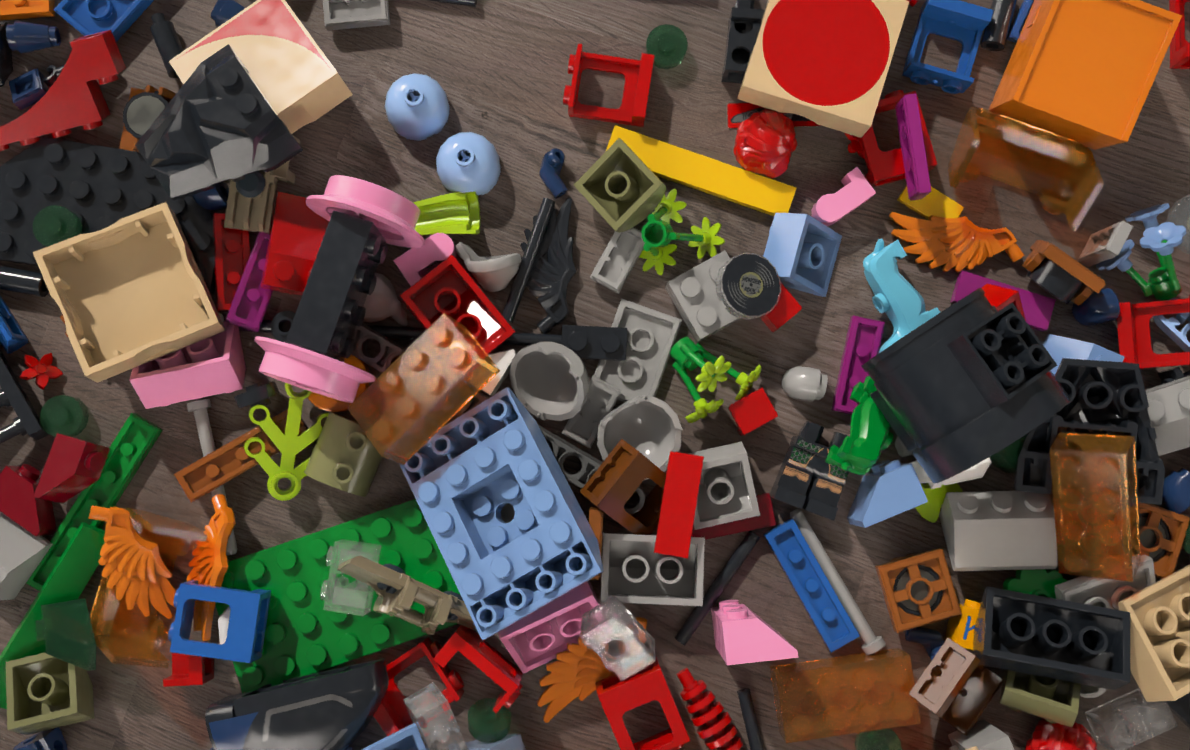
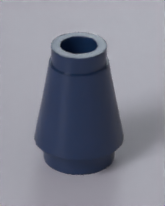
(31, 37)

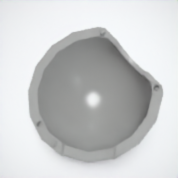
(549, 380)
(645, 425)

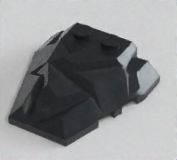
(215, 130)
(1103, 401)

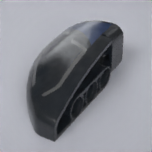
(302, 712)

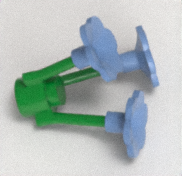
(1161, 239)

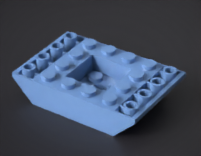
(463, 483)

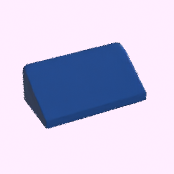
(10, 332)

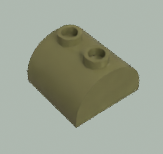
(621, 187)
(344, 456)
(1041, 696)

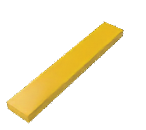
(708, 174)

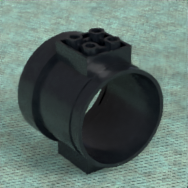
(965, 385)

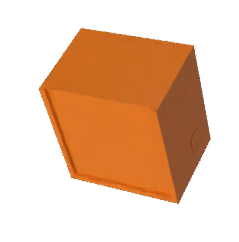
(1085, 67)

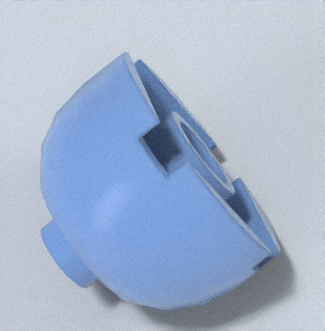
(417, 106)
(475, 175)

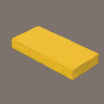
(933, 204)

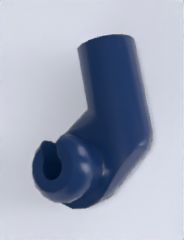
(550, 172)
(929, 638)

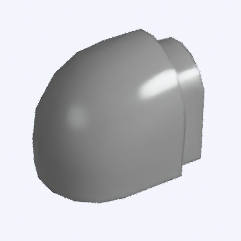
(804, 383)

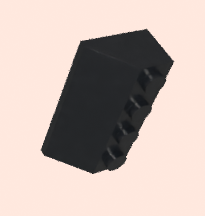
(1053, 638)

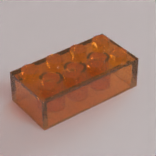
(423, 389)
(1096, 505)
(844, 695)

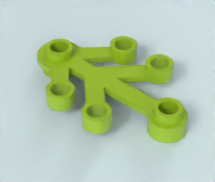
(287, 443)

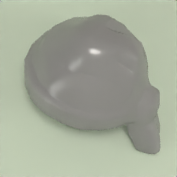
(492, 271)
(384, 303)

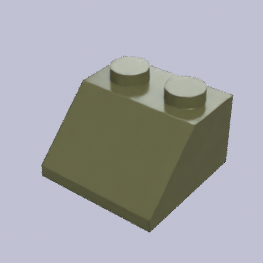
(46, 694)

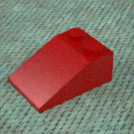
(292, 245)
(455, 293)

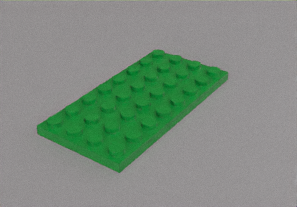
(303, 635)

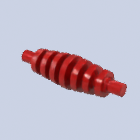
(709, 716)

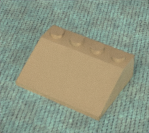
(1161, 637)

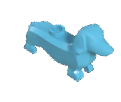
(893, 292)

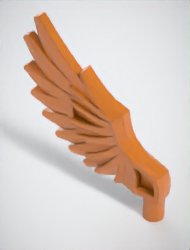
(953, 241)
(211, 561)
(133, 563)
(572, 676)

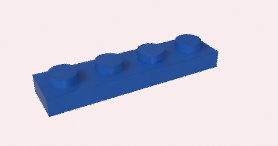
(811, 585)

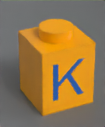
(961, 628)

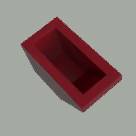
(70, 468)
(18, 503)

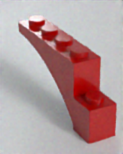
(74, 96)

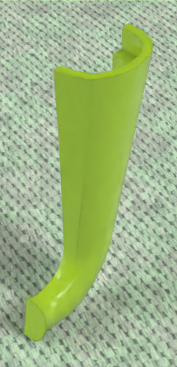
(449, 214)

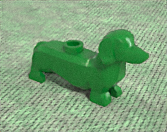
(867, 433)

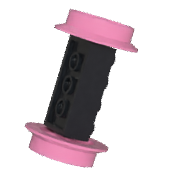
(342, 276)

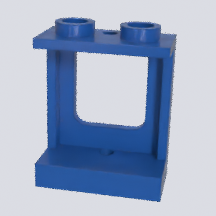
(954, 21)
(245, 625)

